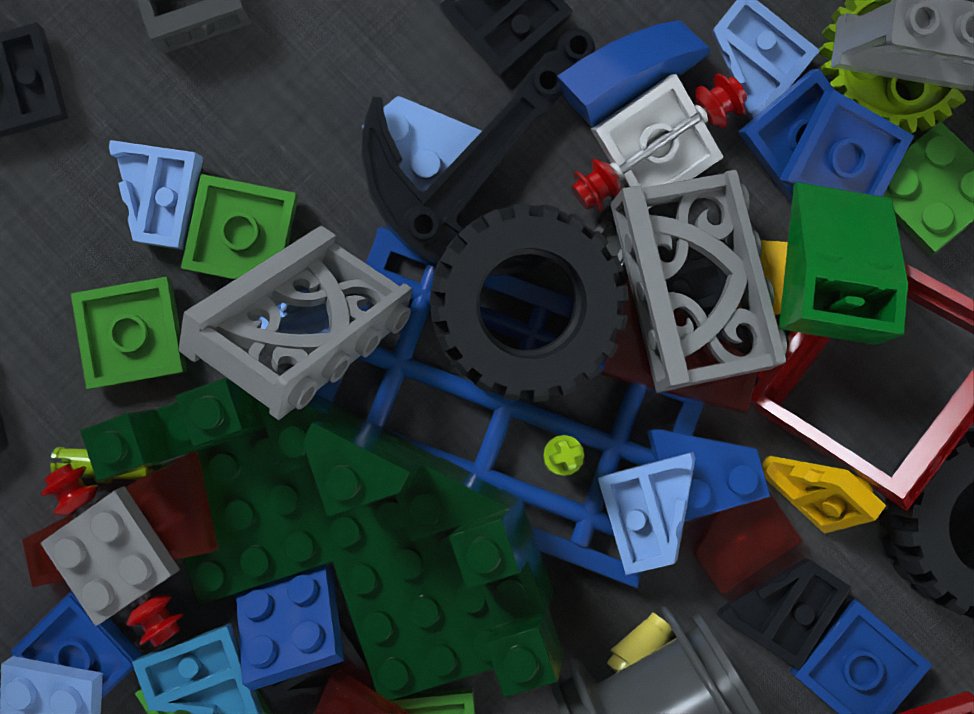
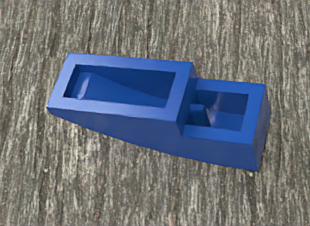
(629, 68)

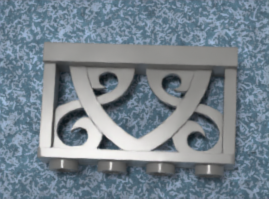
(910, 42)
(738, 259)
(315, 261)

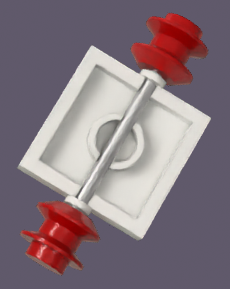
(659, 138)

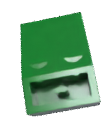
(843, 267)

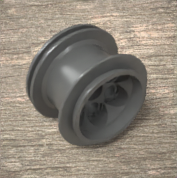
(677, 678)

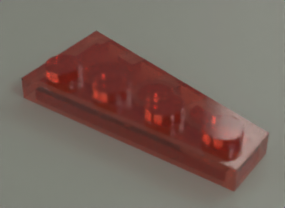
(172, 503)

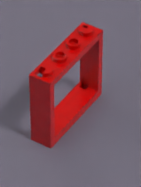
(935, 443)

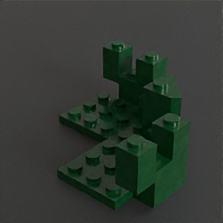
(423, 549)

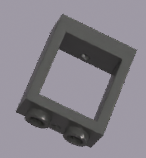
(192, 22)

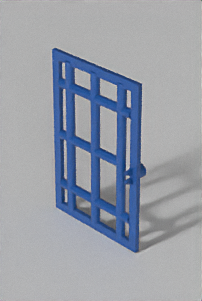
(532, 336)

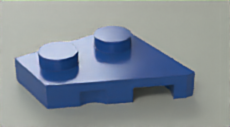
(722, 472)

